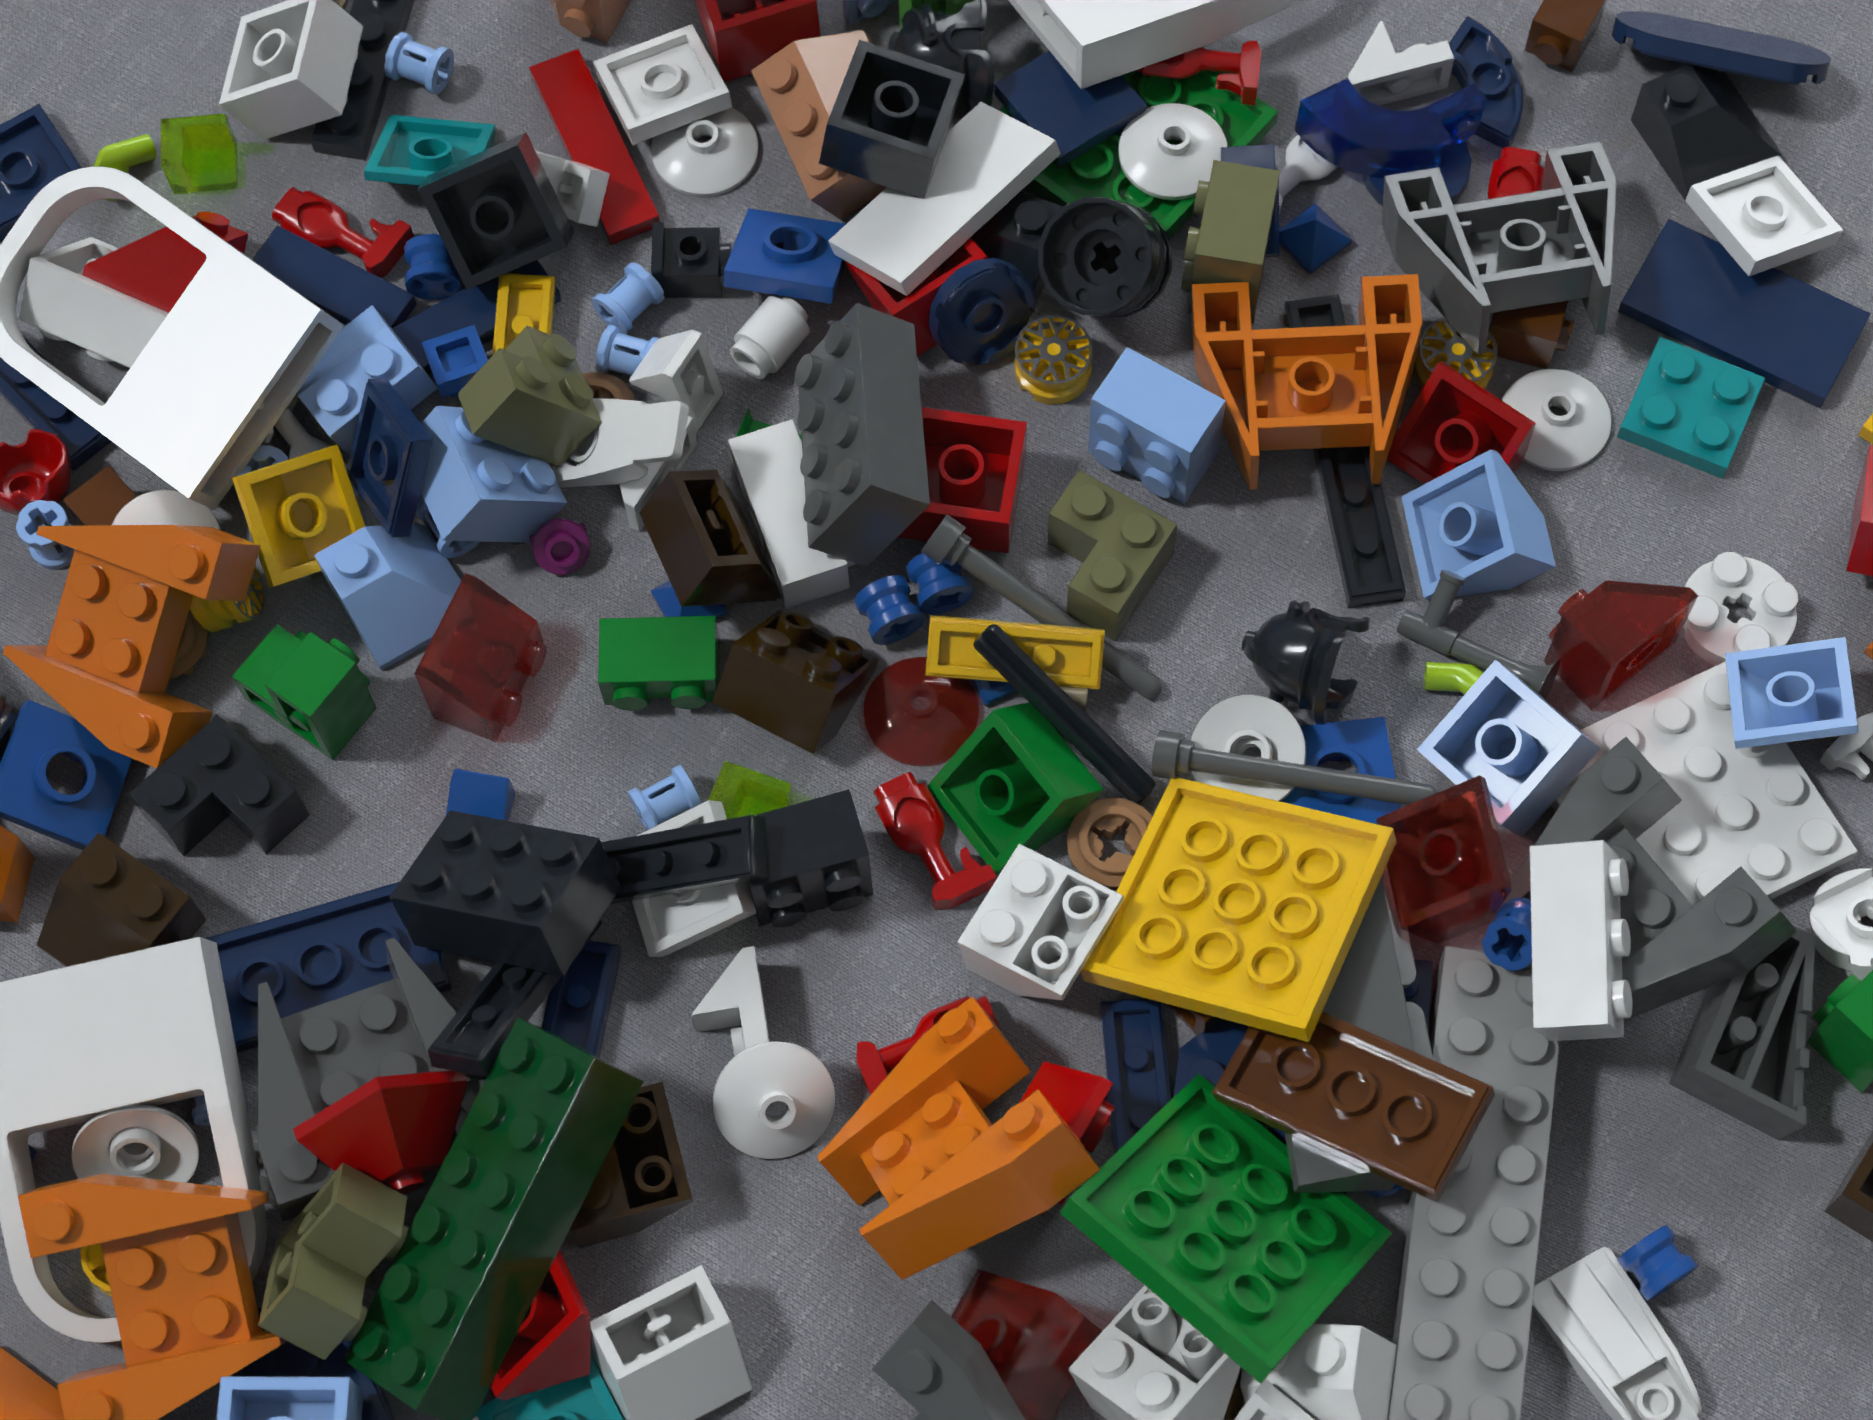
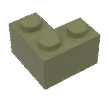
(1233, 228)
(532, 398)
(1120, 549)
(329, 1259)

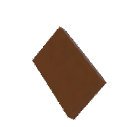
(1359, 1100)

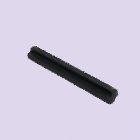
(1064, 714)

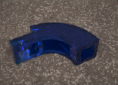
(1382, 140)

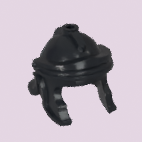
(952, 44)
(1297, 657)

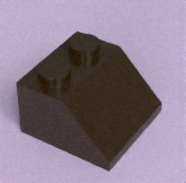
(113, 908)

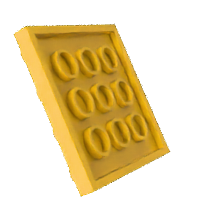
(1241, 907)

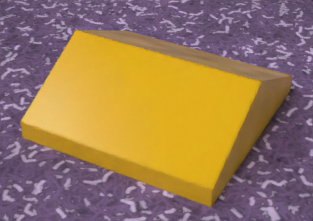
(298, 511)

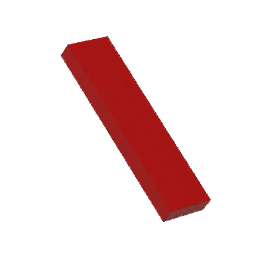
(595, 141)

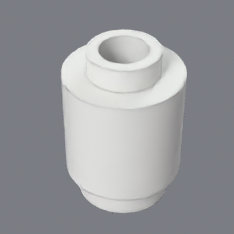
(770, 336)

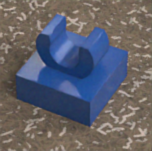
(455, 359)

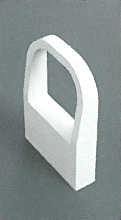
(1119, 36)
(212, 369)
(107, 1039)

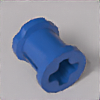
(1509, 947)

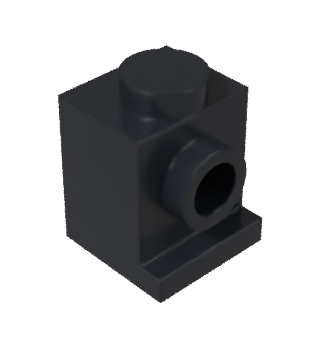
(689, 261)

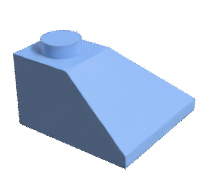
(1478, 527)
(390, 588)
(1791, 693)

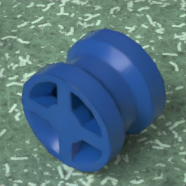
(431, 268)
(940, 586)
(889, 610)
(1657, 1263)

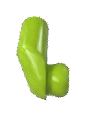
(126, 154)
(1450, 676)

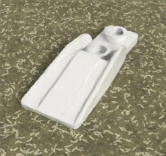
(624, 440)
(1615, 1341)

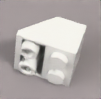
(1037, 926)
(670, 1352)
(1154, 1367)

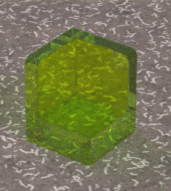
(199, 153)
(749, 791)

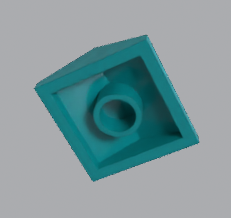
(421, 146)

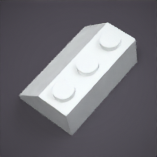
(83, 310)

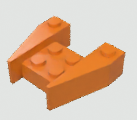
(1309, 381)
(124, 627)
(939, 1155)
(173, 1282)

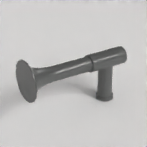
(1432, 633)

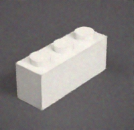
(774, 492)
(1579, 941)

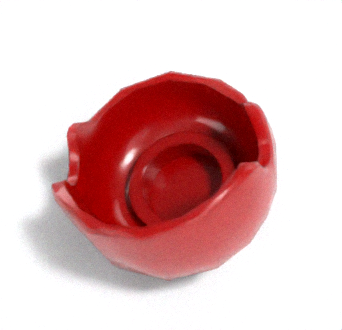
(33, 471)

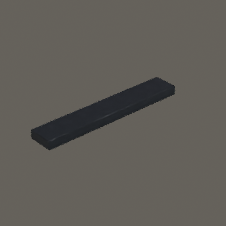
(1352, 503)

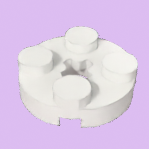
(1748, 582)
(1837, 921)

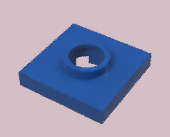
(800, 270)
(1366, 747)
(31, 800)

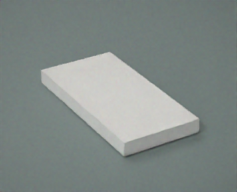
(977, 174)

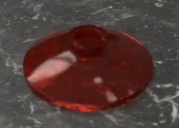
(913, 734)

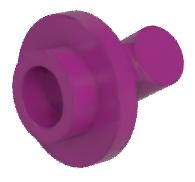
(561, 546)

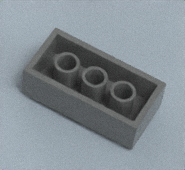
(861, 435)

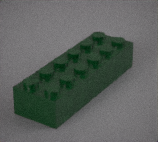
(492, 1223)

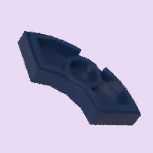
(1487, 62)

